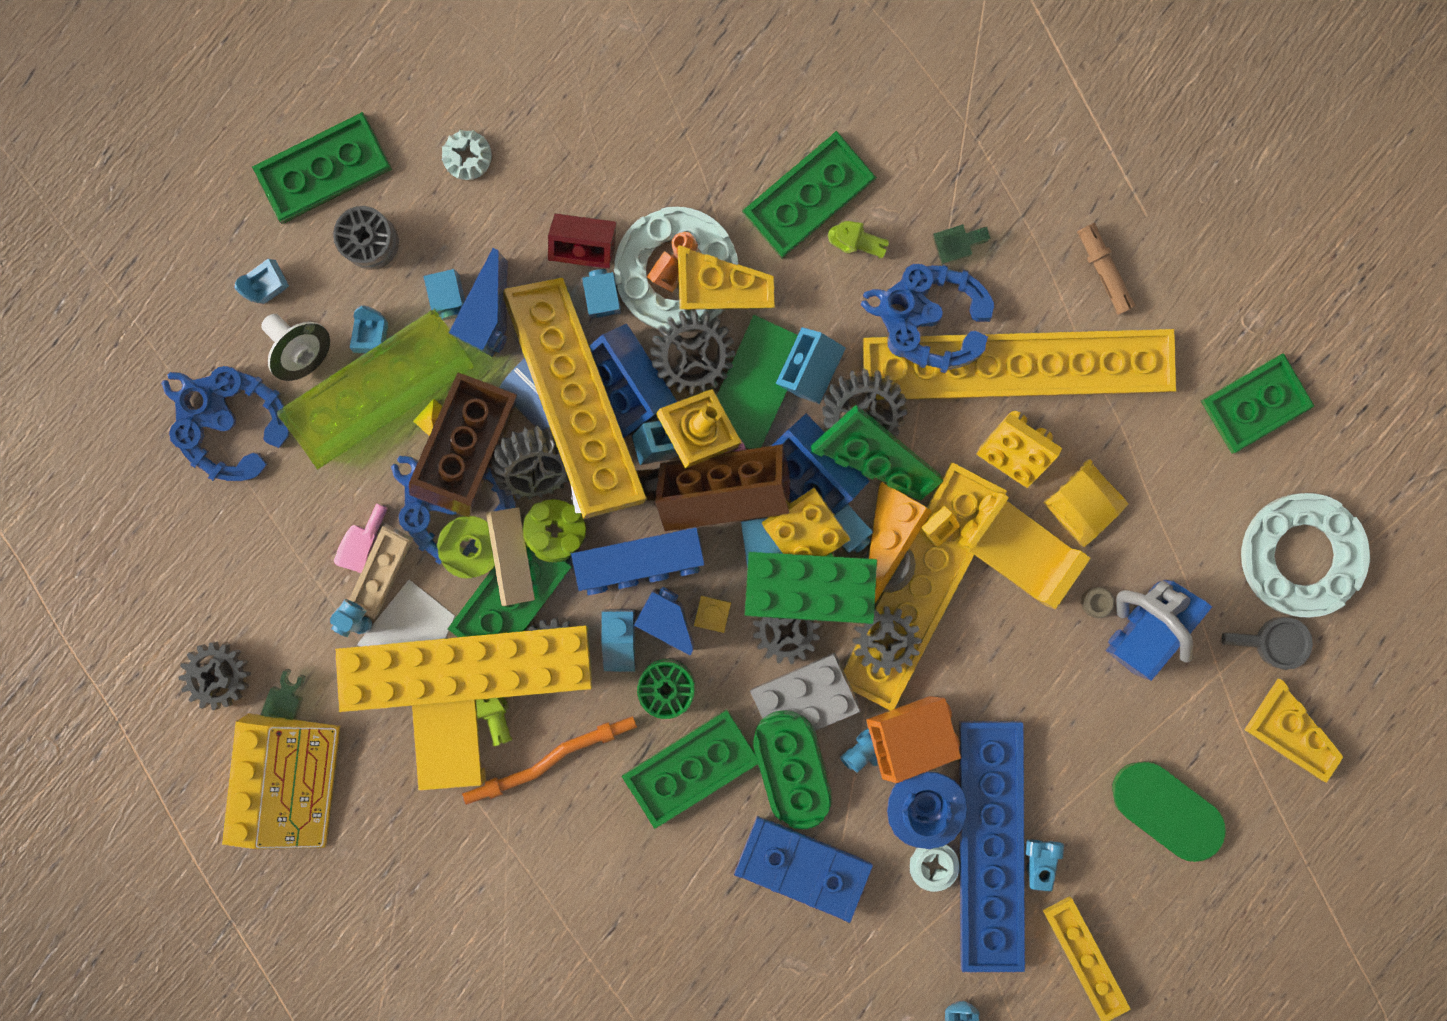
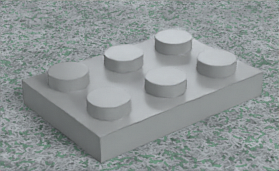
(814, 691)

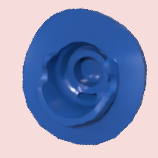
(927, 810)

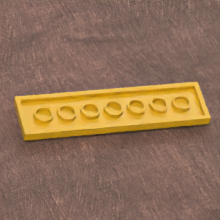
(573, 398)
(929, 590)
(463, 668)

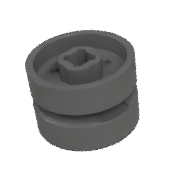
(359, 224)

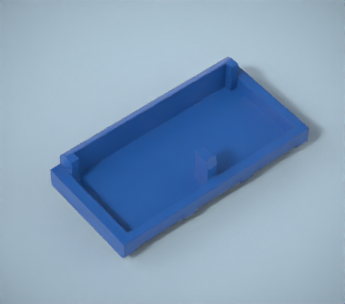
(803, 868)

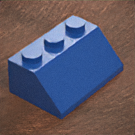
(629, 379)
(808, 470)
(1147, 641)

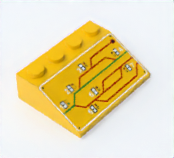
(280, 783)

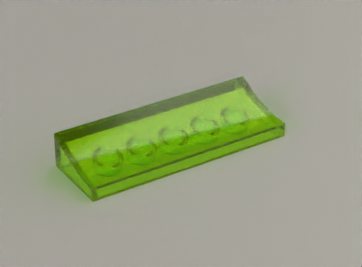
(375, 389)

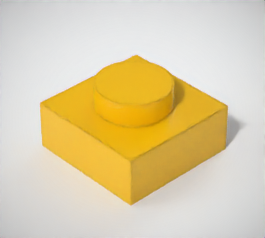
(940, 526)
(712, 614)

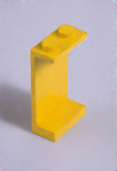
(1022, 550)
(447, 745)

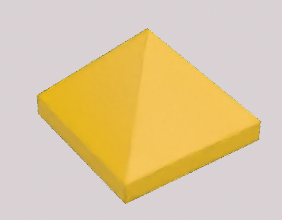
(428, 416)

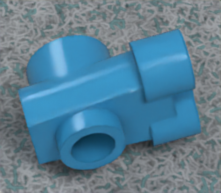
(350, 618)
(861, 753)
(1043, 857)

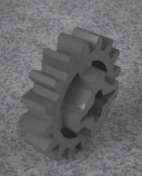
(797, 638)
(887, 655)
(202, 673)

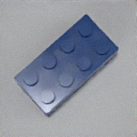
(638, 559)

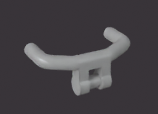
(1167, 613)

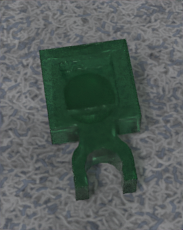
(283, 701)

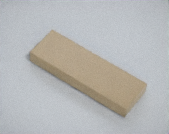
(510, 556)
(381, 569)

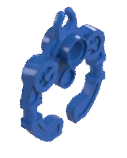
(921, 312)
(188, 429)
(416, 513)

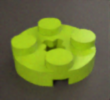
(540, 541)
(451, 552)

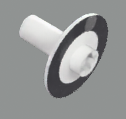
(296, 348)

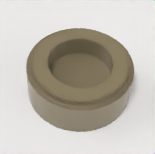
(1097, 602)

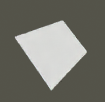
(409, 618)

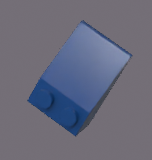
(484, 312)

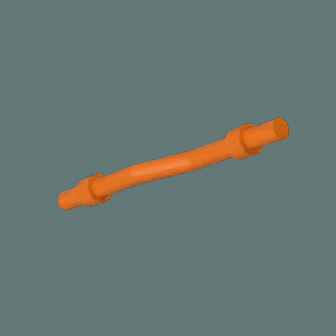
(495, 787)

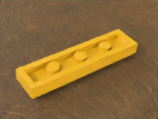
(1086, 959)

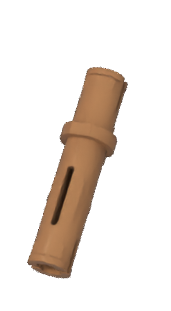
(1106, 268)

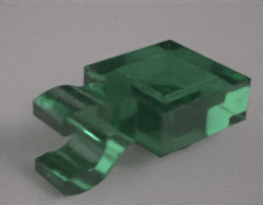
(955, 242)

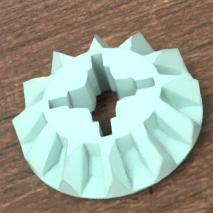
(473, 166)
(941, 878)

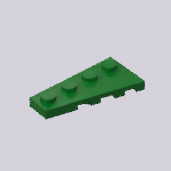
(874, 451)

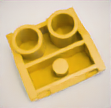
(1086, 504)

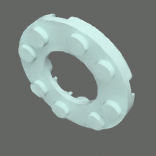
(640, 243)
(1348, 545)

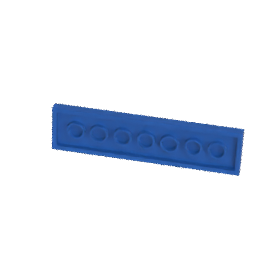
(992, 847)

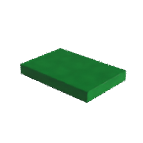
(1257, 403)

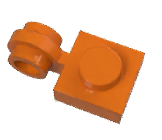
(665, 271)

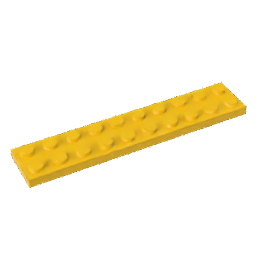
(1036, 365)

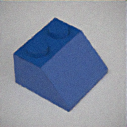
(666, 620)

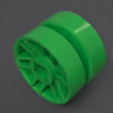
(654, 698)

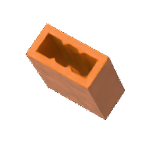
(914, 739)

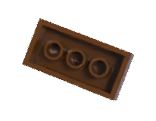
(462, 444)
(724, 488)

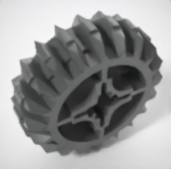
(712, 369)
(843, 400)
(528, 464)

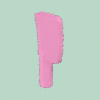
(359, 542)

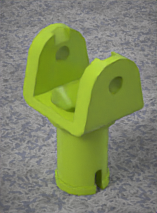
(851, 236)
(493, 712)

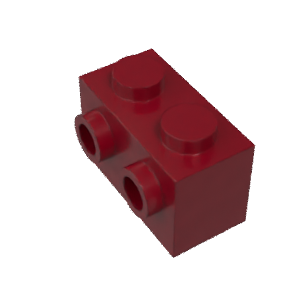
(581, 241)

